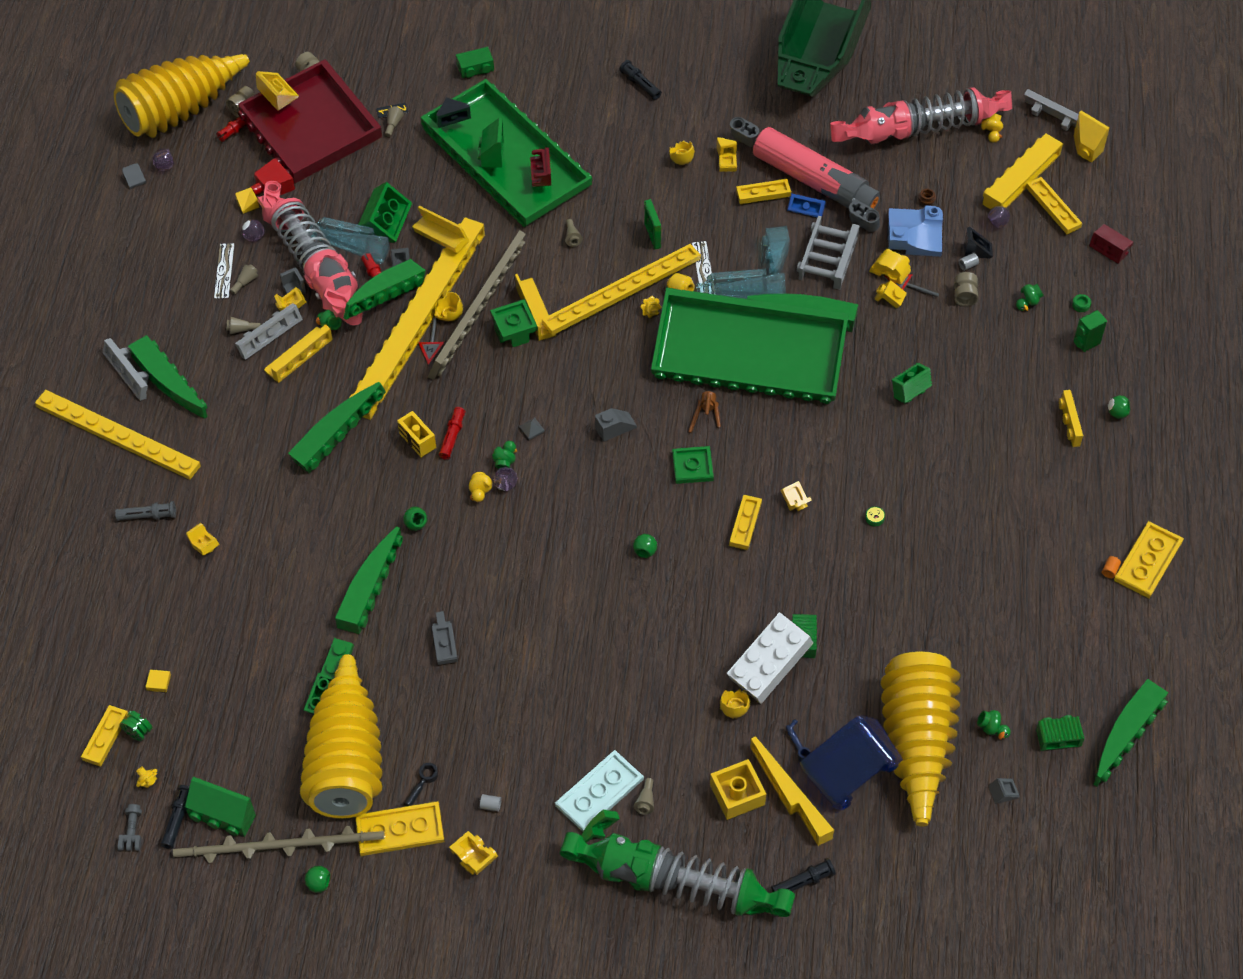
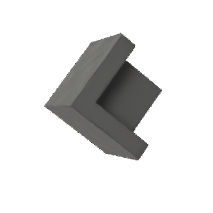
(292, 279)

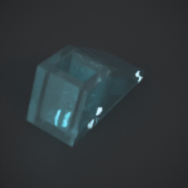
(777, 244)

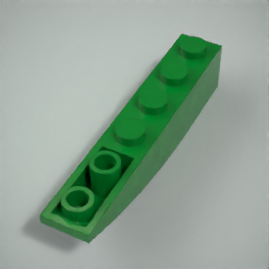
(385, 287)
(813, 302)
(166, 375)
(334, 427)
(367, 584)
(1129, 726)

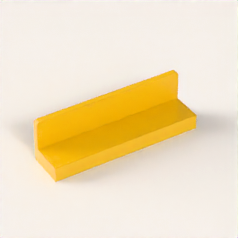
(440, 230)
(528, 291)
(299, 353)

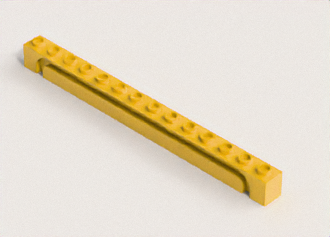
(420, 313)

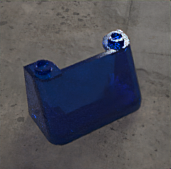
(850, 760)

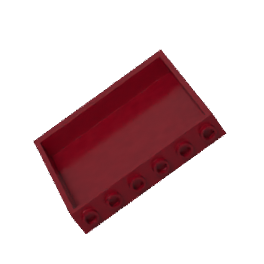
(315, 127)

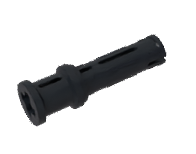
(635, 75)
(176, 817)
(812, 875)

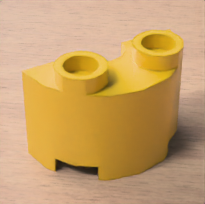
(892, 265)
(472, 853)

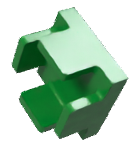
(514, 323)

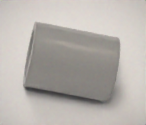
(968, 261)
(490, 802)

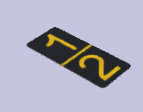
(383, 111)

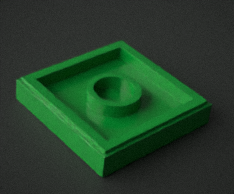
(652, 224)
(692, 465)

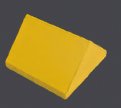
(275, 89)

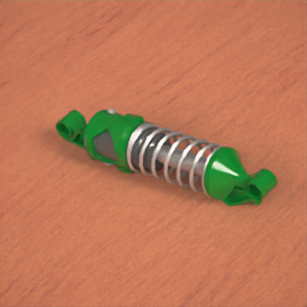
(653, 867)

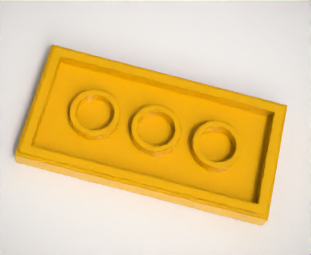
(1148, 559)
(402, 828)

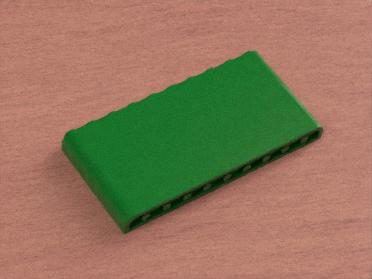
(513, 182)
(750, 345)

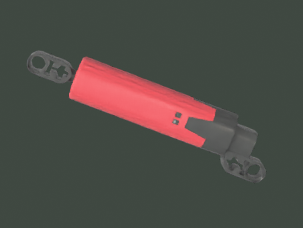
(812, 170)

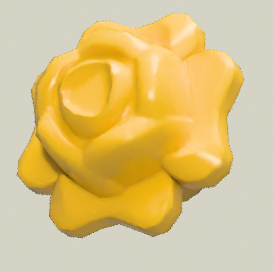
(650, 306)
(146, 777)

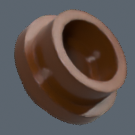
(927, 196)

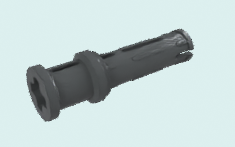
(122, 514)

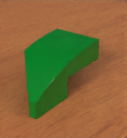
(599, 823)

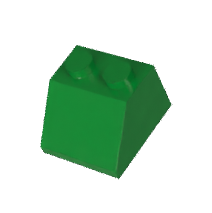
(492, 145)

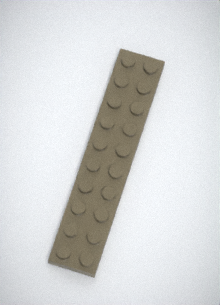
(477, 306)

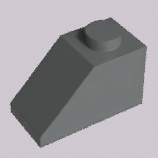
(613, 423)

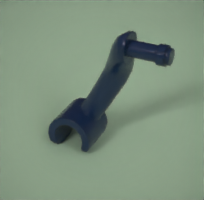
(801, 750)

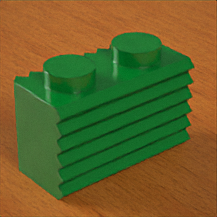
(475, 62)
(1090, 331)
(911, 383)
(808, 624)
(1060, 733)

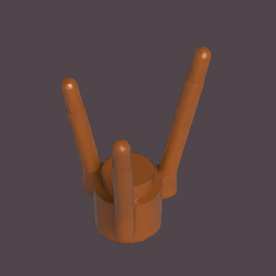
(707, 402)

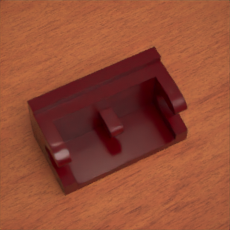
(540, 168)
(1110, 243)

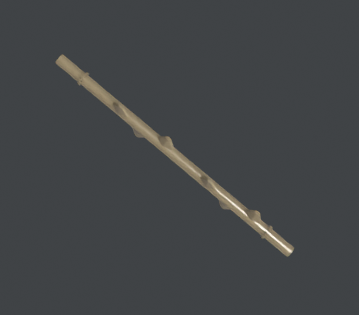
(269, 842)

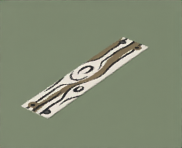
(703, 265)
(224, 271)

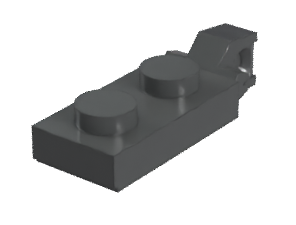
(444, 640)

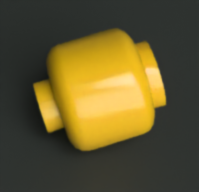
(681, 282)

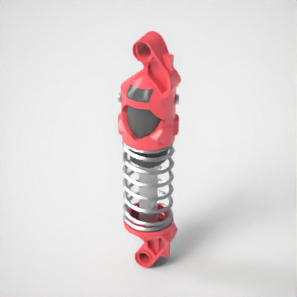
(904, 119)
(322, 265)

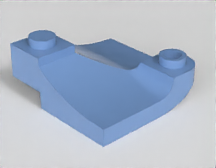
(916, 230)

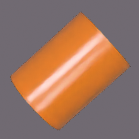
(1111, 567)

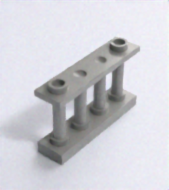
(841, 262)

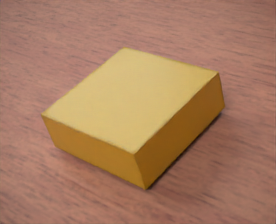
(727, 163)
(158, 680)

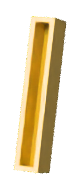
(1024, 170)

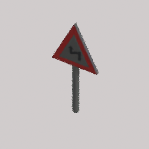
(906, 283)
(431, 348)

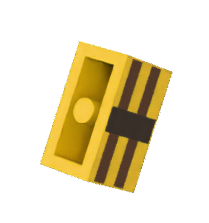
(416, 434)

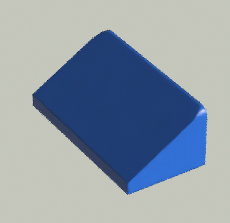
(806, 205)

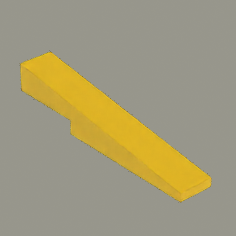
(791, 795)

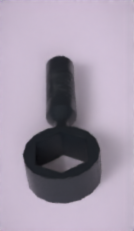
(419, 787)

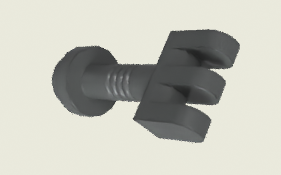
(132, 811)

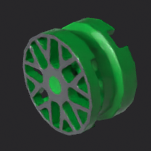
(135, 726)

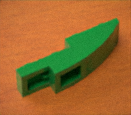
(330, 666)

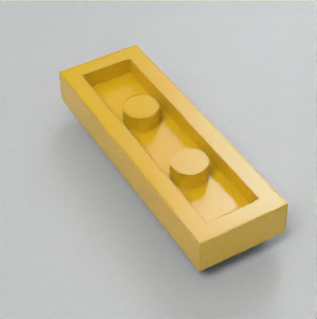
(763, 191)
(1071, 418)
(745, 522)
(104, 736)

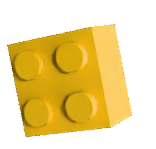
(737, 789)

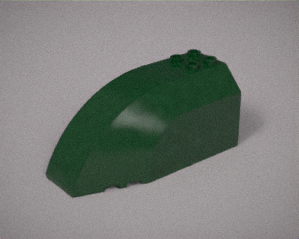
(817, 43)

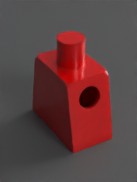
(273, 172)

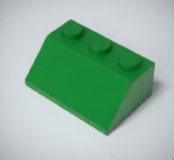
(386, 212)
(219, 807)

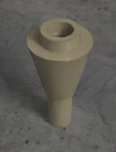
(393, 117)
(573, 237)
(247, 275)
(237, 325)
(644, 803)

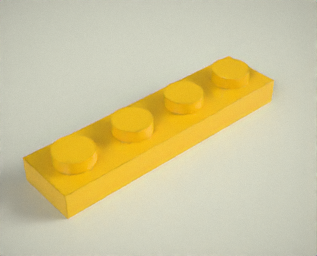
(1054, 205)

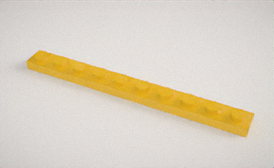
(621, 289)
(118, 434)

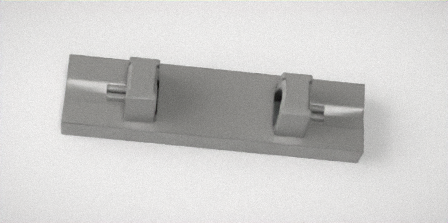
(1043, 104)
(268, 331)
(119, 359)

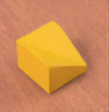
(726, 146)
(247, 200)

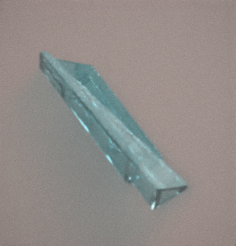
(353, 238)
(743, 283)

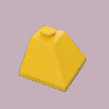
(1089, 136)

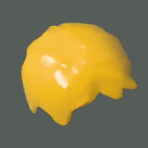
(682, 153)
(449, 308)
(734, 704)

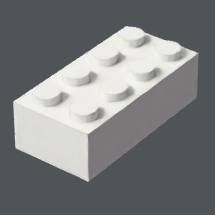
(770, 658)

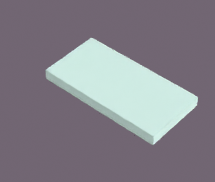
(599, 790)

